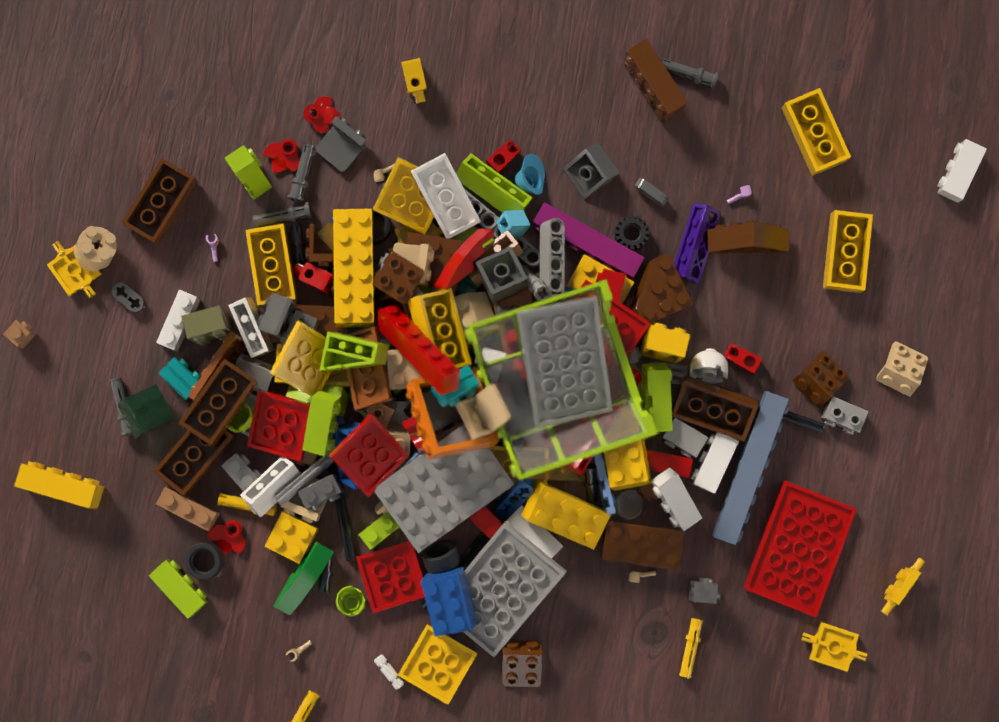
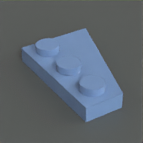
(606, 496)

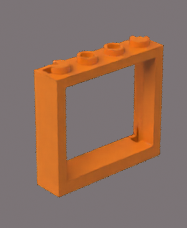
(426, 431)

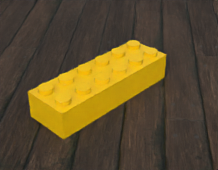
(353, 268)

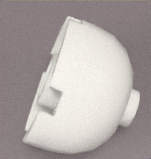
(709, 366)

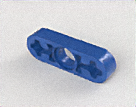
(512, 505)

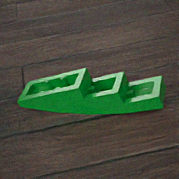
(303, 579)

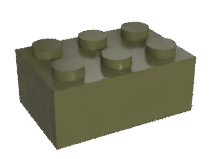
(207, 325)

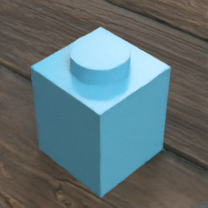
(513, 221)

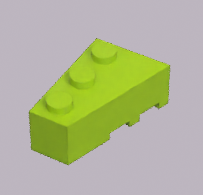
(247, 169)
(350, 352)
(657, 394)

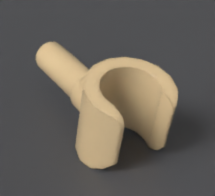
(379, 173)
(635, 576)
(297, 651)

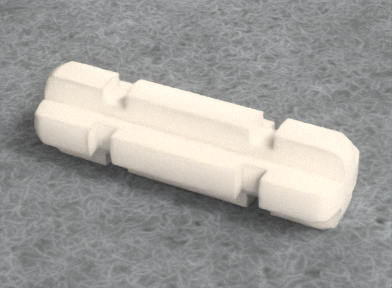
(389, 672)

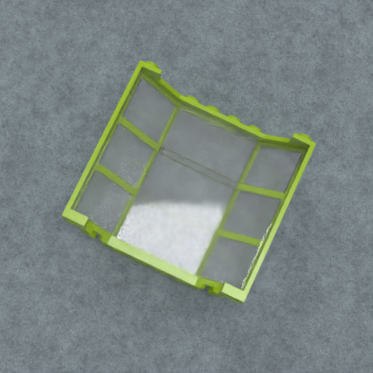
(543, 448)

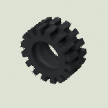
(635, 222)

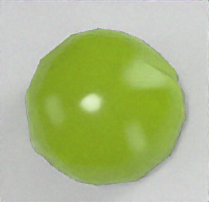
(242, 420)
(350, 601)

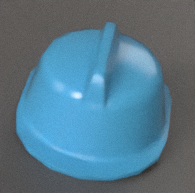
(531, 176)

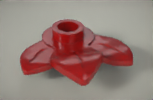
(324, 114)
(281, 158)
(225, 539)

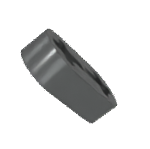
(651, 192)
(125, 300)

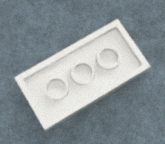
(445, 196)

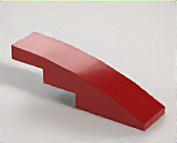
(461, 261)
(661, 461)

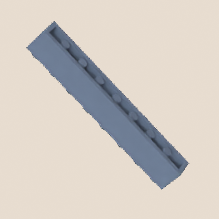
(750, 467)

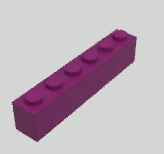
(592, 243)

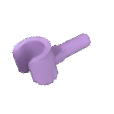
(745, 192)
(213, 247)

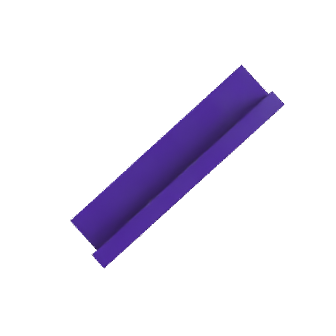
(693, 241)

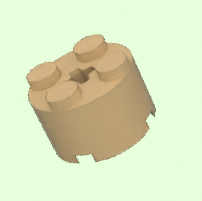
(95, 248)

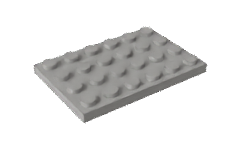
(565, 361)
(440, 493)
(507, 586)

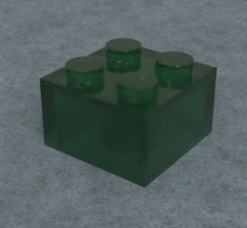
(145, 411)

